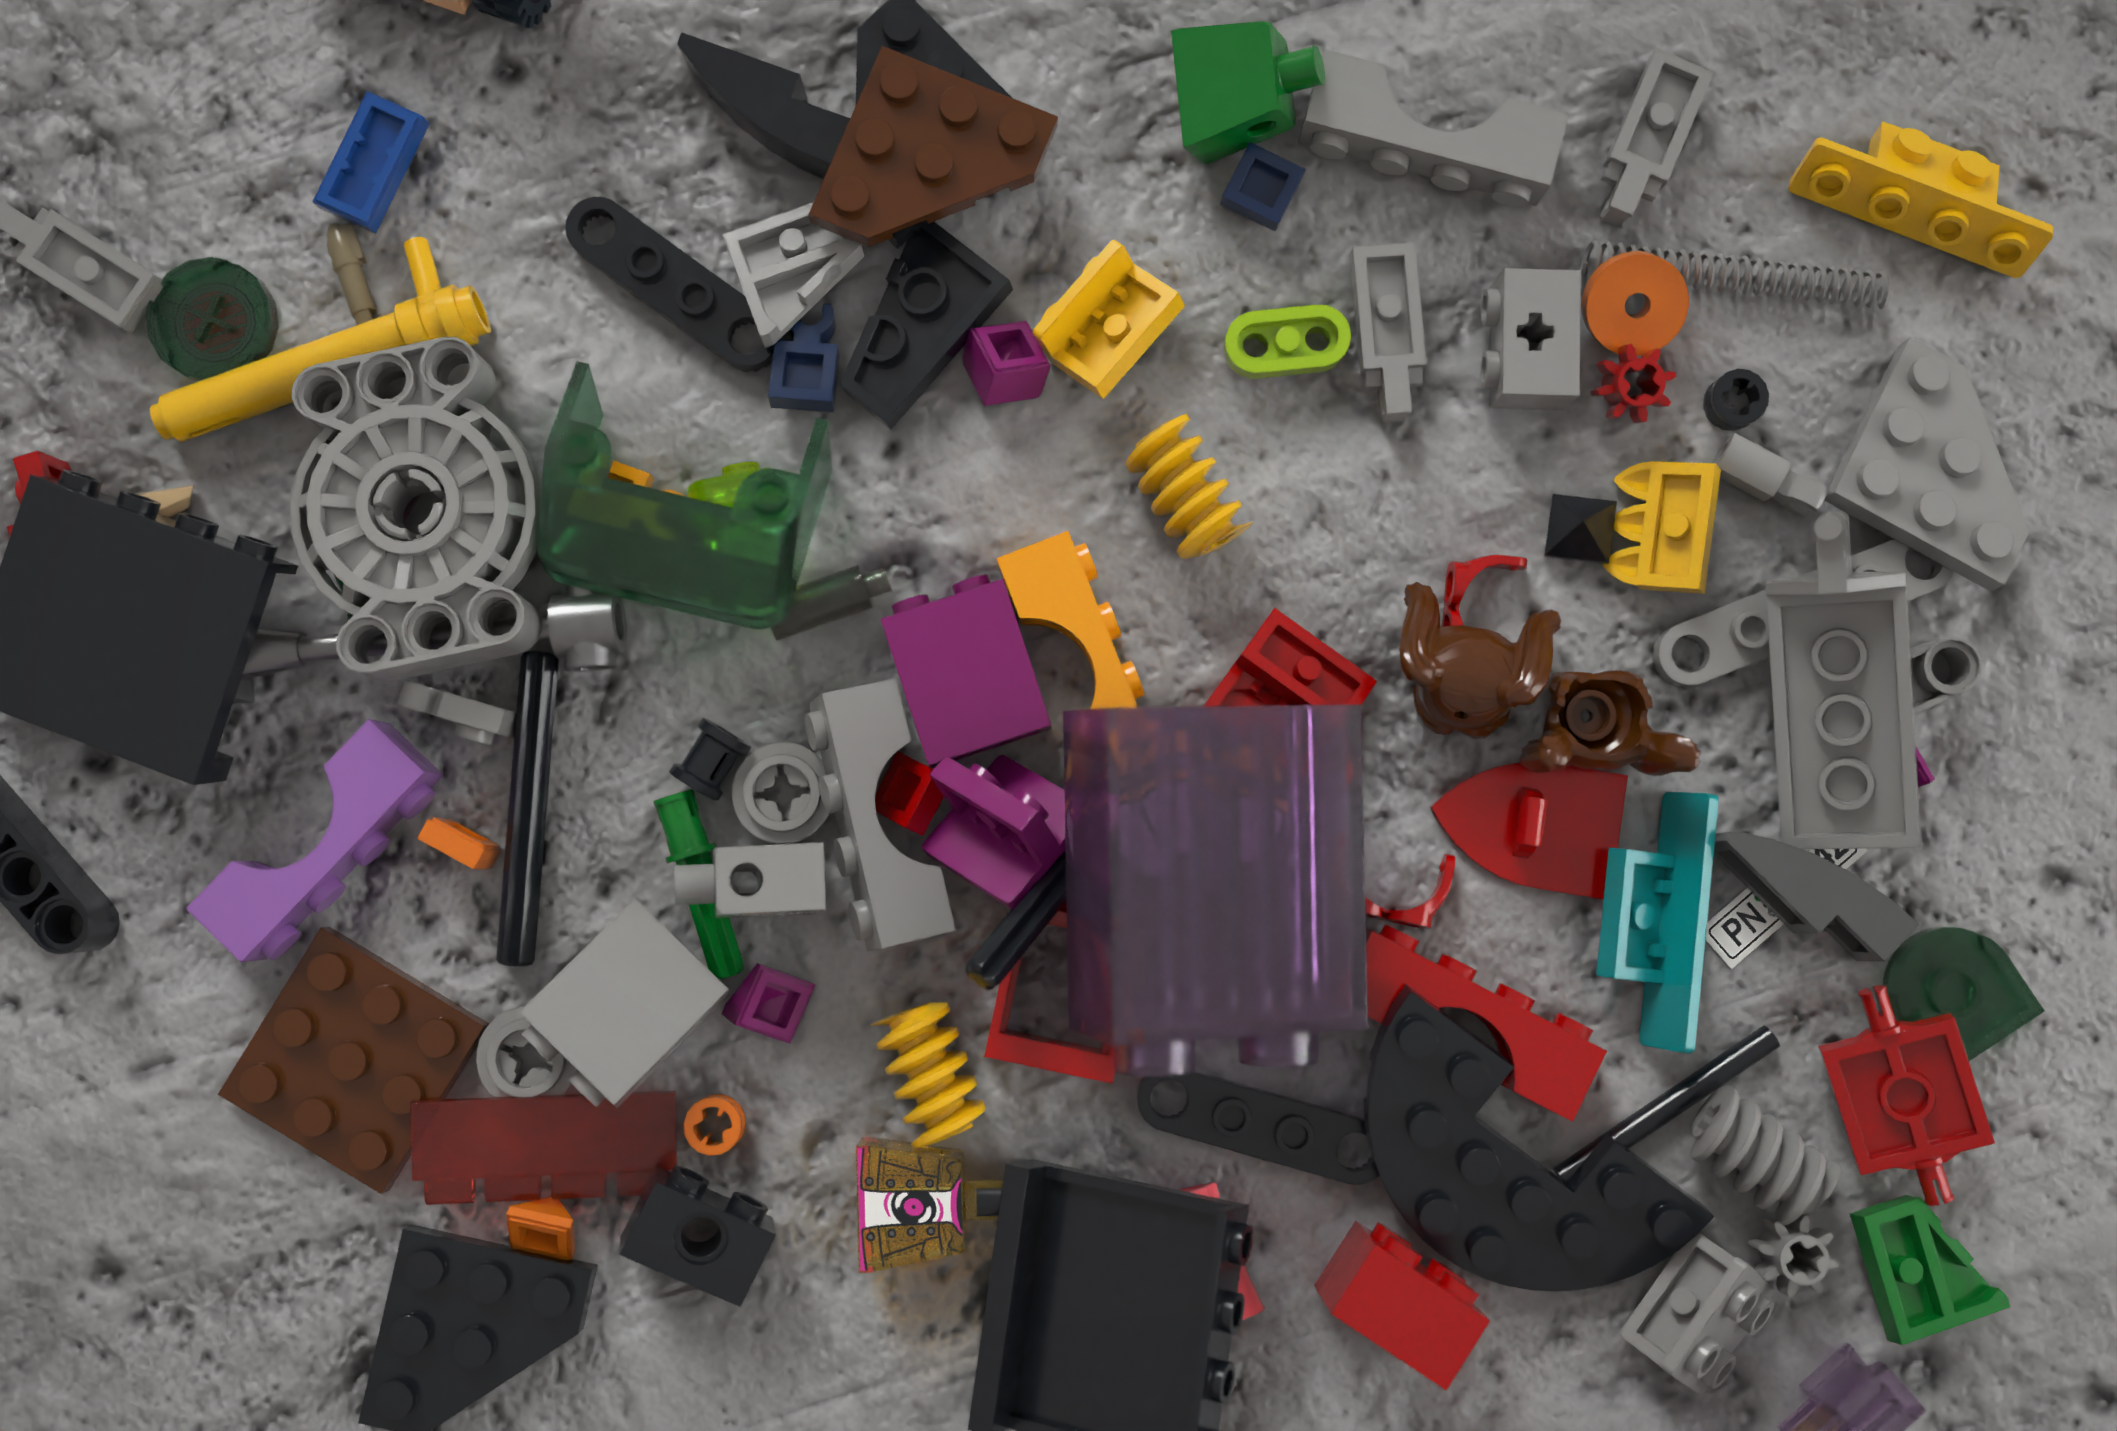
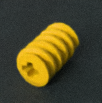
(1184, 489)
(930, 1072)

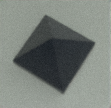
(1580, 529)

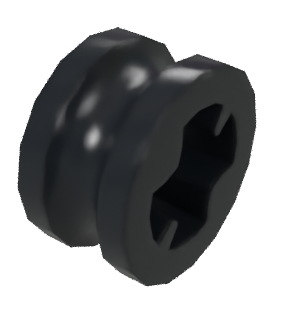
(1747, 382)

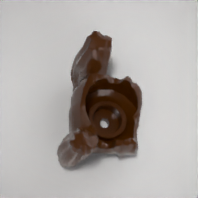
(1468, 673)
(1614, 733)

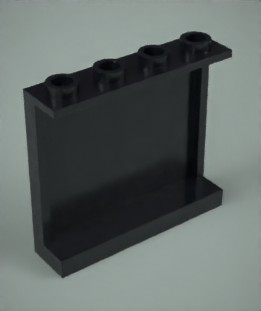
(128, 624)
(1108, 1305)

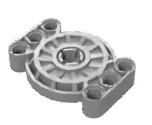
(365, 473)

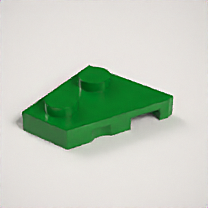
(1919, 1272)

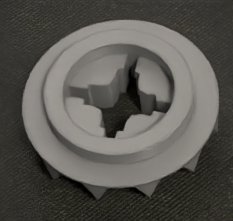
(761, 773)
(501, 1070)

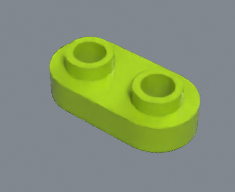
(1284, 340)

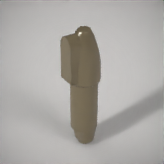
(347, 262)

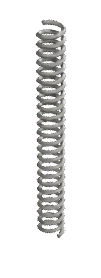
(1809, 285)

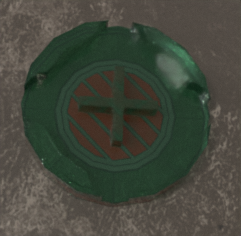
(211, 318)

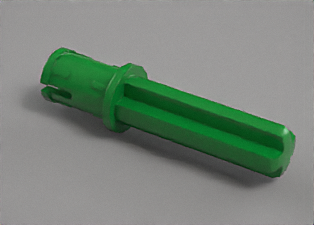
(690, 846)

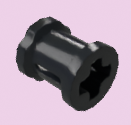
(710, 759)

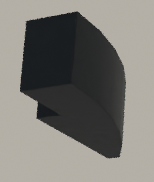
(766, 104)

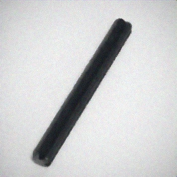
(527, 809)

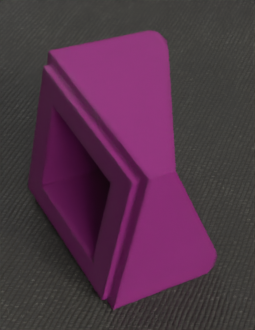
(1005, 363)

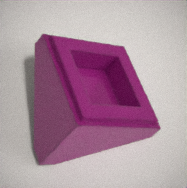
(769, 1003)

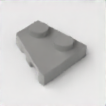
(788, 267)

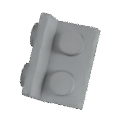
(1699, 1314)

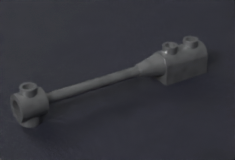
(581, 625)

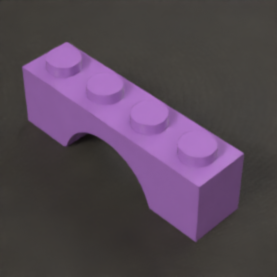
(373, 786)

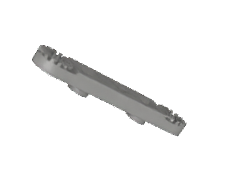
(1739, 631)

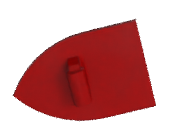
(1538, 826)

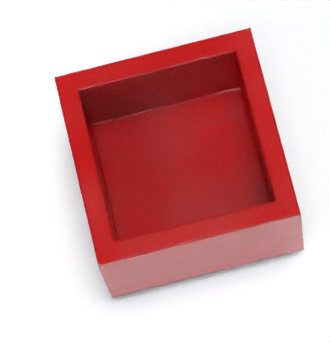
(1400, 1304)

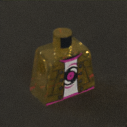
(915, 1203)

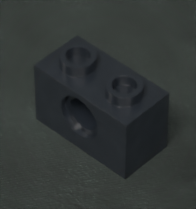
(717, 1266)

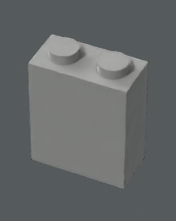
(622, 1006)

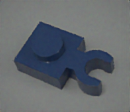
(806, 368)

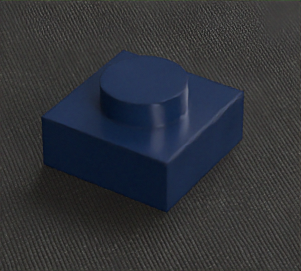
(1262, 186)

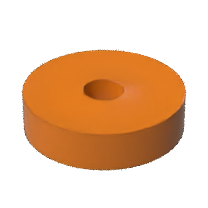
(1615, 282)

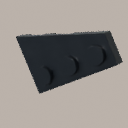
(922, 321)

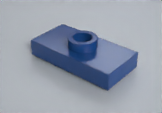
(371, 162)

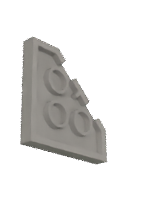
(1932, 470)

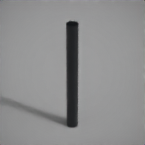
(1680, 1096)

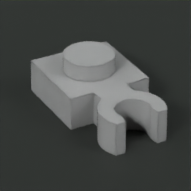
(473, 718)

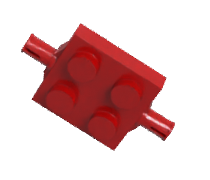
(1906, 1094)

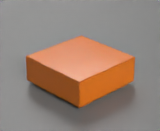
(460, 843)

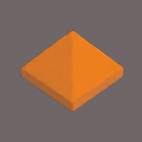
(542, 1228)

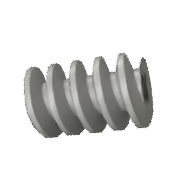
(1762, 1155)

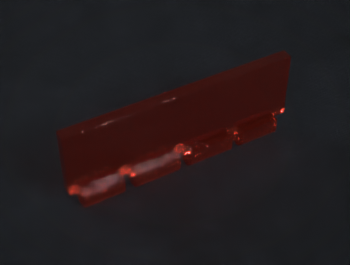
(530, 1137)

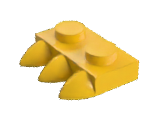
(1671, 526)

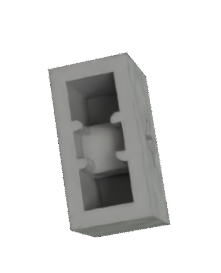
(1549, 309)

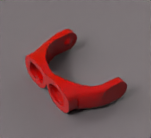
(1462, 573)
(1421, 915)

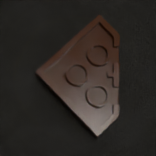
(925, 150)

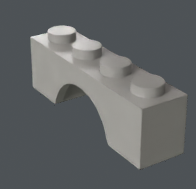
(1503, 156)
(892, 893)

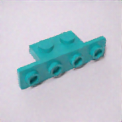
(1659, 919)

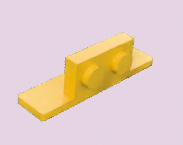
(1925, 195)

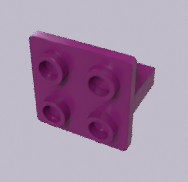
(1000, 828)

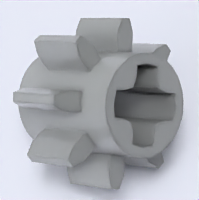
(1811, 1254)

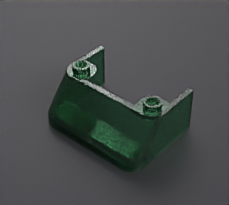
(670, 547)

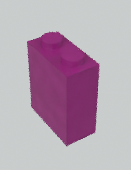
(965, 670)

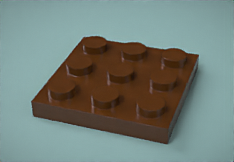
(349, 1057)

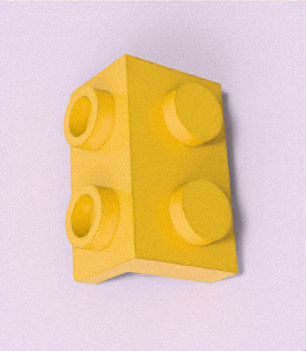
(1106, 320)

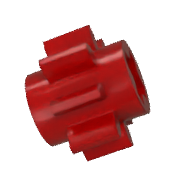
(1650, 379)

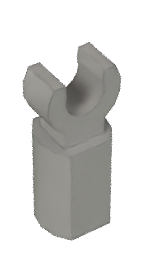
(1768, 476)

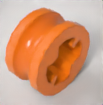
(730, 1136)

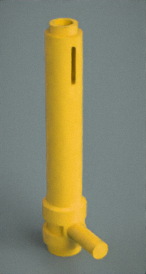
(269, 381)

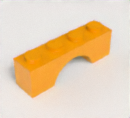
(1053, 591)

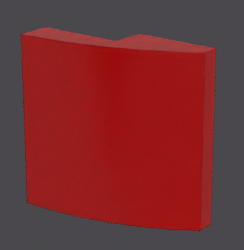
(1290, 668)

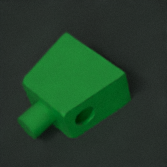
(1238, 85)

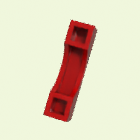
(1549, 1058)

